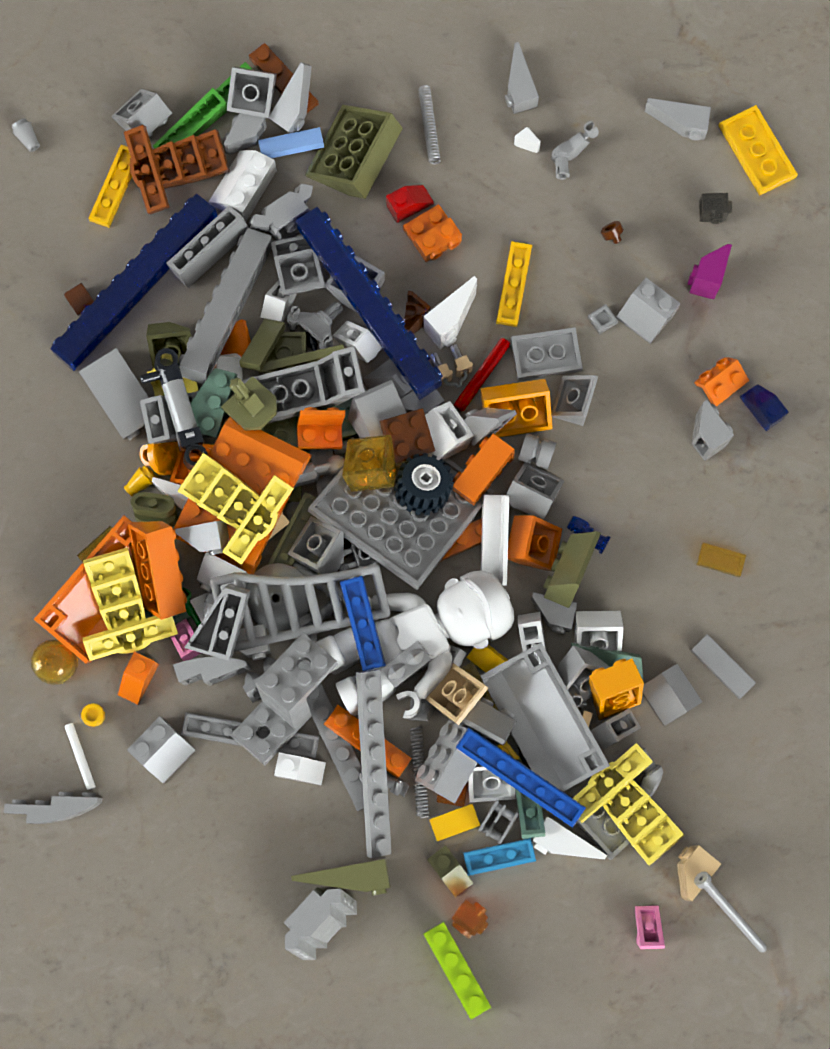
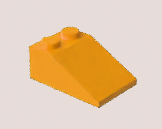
(616, 688)

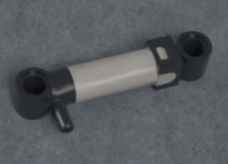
(187, 433)

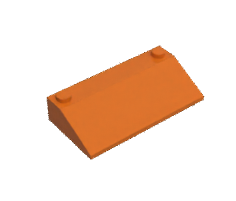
(74, 609)

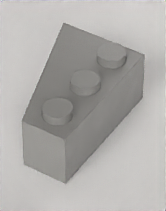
(222, 624)

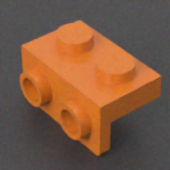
(722, 380)

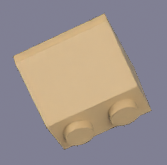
(692, 862)

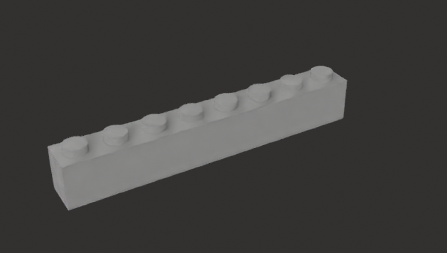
(225, 306)

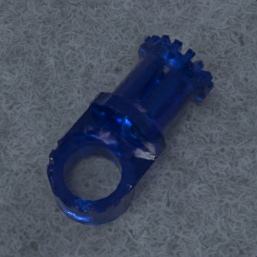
(582, 526)

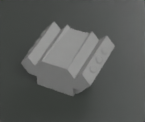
(281, 215)
(317, 921)

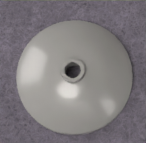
(279, 608)

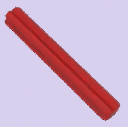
(482, 374)

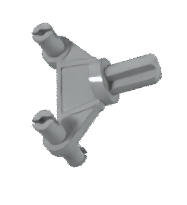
(317, 323)

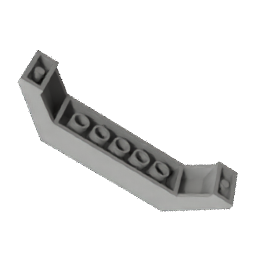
(313, 384)

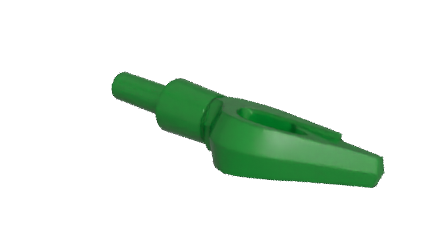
(189, 608)

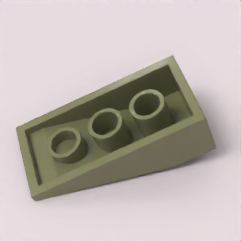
(363, 877)

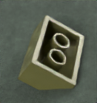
(570, 567)

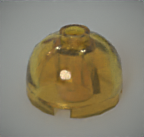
(58, 670)

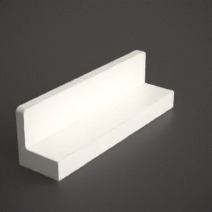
(495, 536)

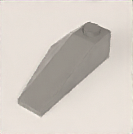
(575, 673)

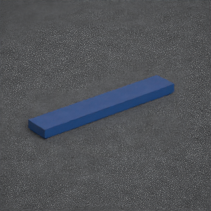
(520, 777)

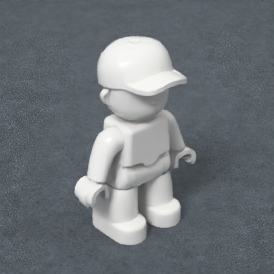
(466, 612)

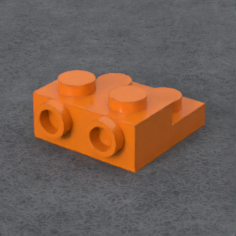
(433, 233)

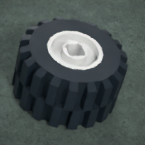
(423, 484)

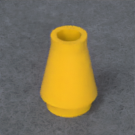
(140, 480)

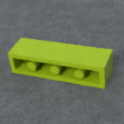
(457, 970)

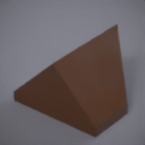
(415, 312)

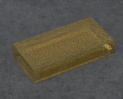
(721, 560)

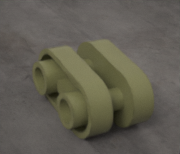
(154, 507)

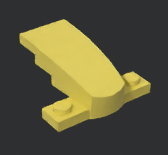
(235, 503)
(121, 608)
(630, 806)

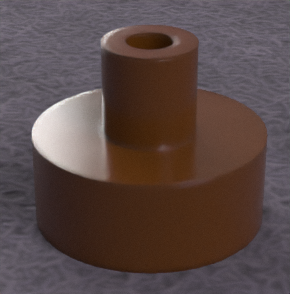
(612, 232)

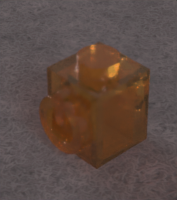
(470, 919)

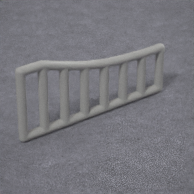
(308, 581)

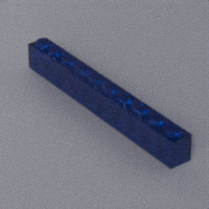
(132, 284)
(369, 303)

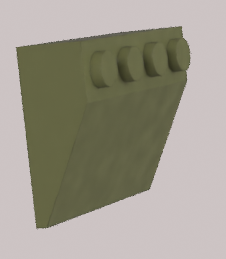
(355, 150)

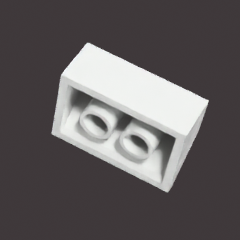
(244, 182)

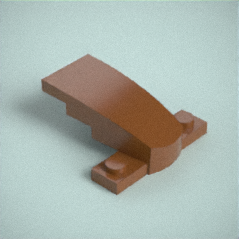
(172, 163)

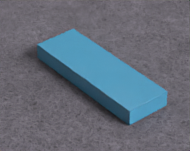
(499, 856)

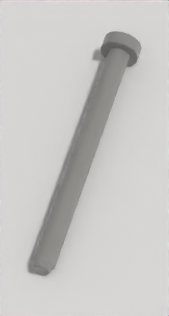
(703, 880)

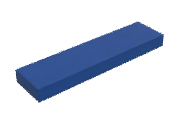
(362, 623)

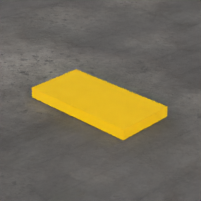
(757, 150)

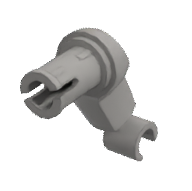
(572, 148)
(652, 777)

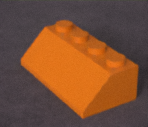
(157, 568)

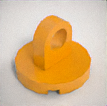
(160, 457)

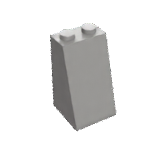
(117, 392)

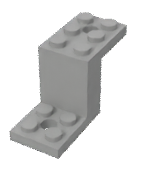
(284, 698)

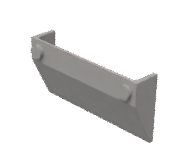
(548, 721)

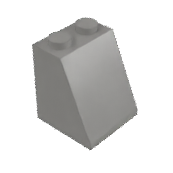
(373, 406)

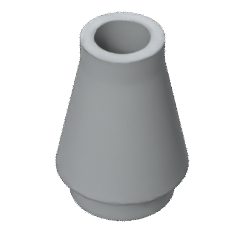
(25, 133)

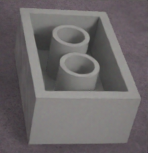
(446, 766)

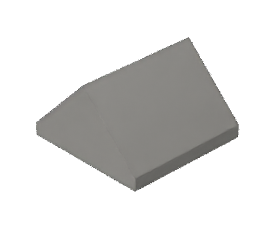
(574, 398)
(670, 695)

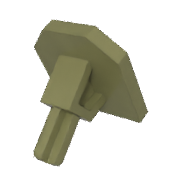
(251, 404)

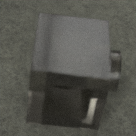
(714, 207)

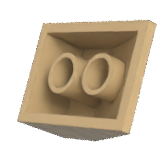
(456, 694)

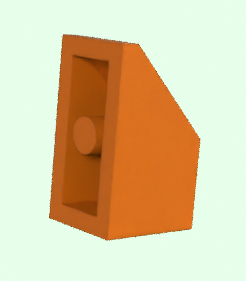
(137, 677)

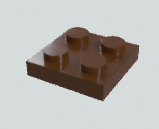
(409, 434)

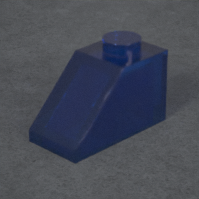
(764, 406)

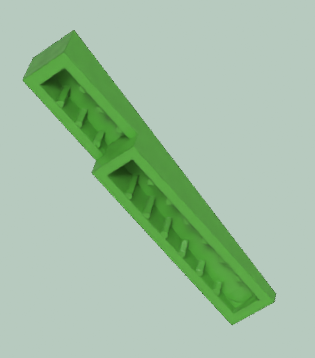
(201, 115)

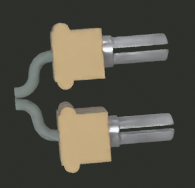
(461, 364)

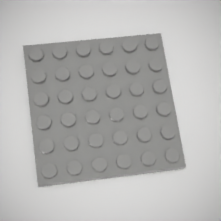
(389, 533)

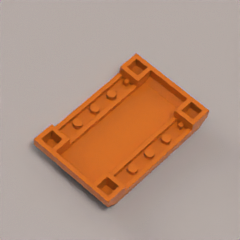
(255, 460)

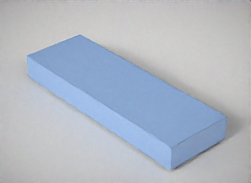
(292, 143)

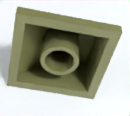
(167, 336)

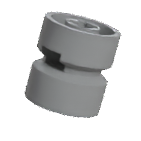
(537, 451)

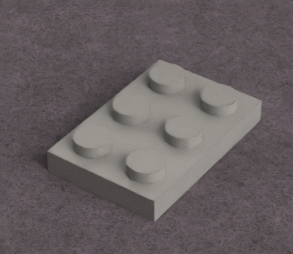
(546, 353)

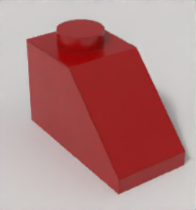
(408, 201)

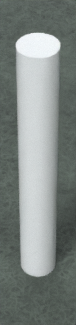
(80, 757)

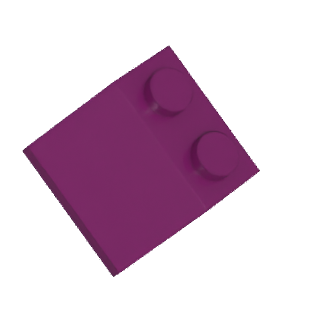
(709, 273)

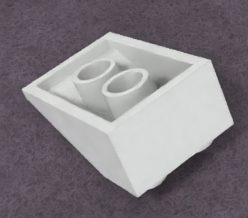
(446, 319)

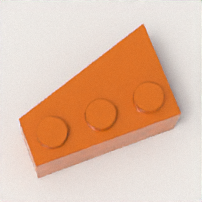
(483, 469)

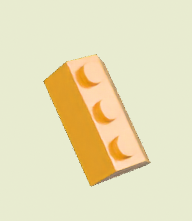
(528, 400)

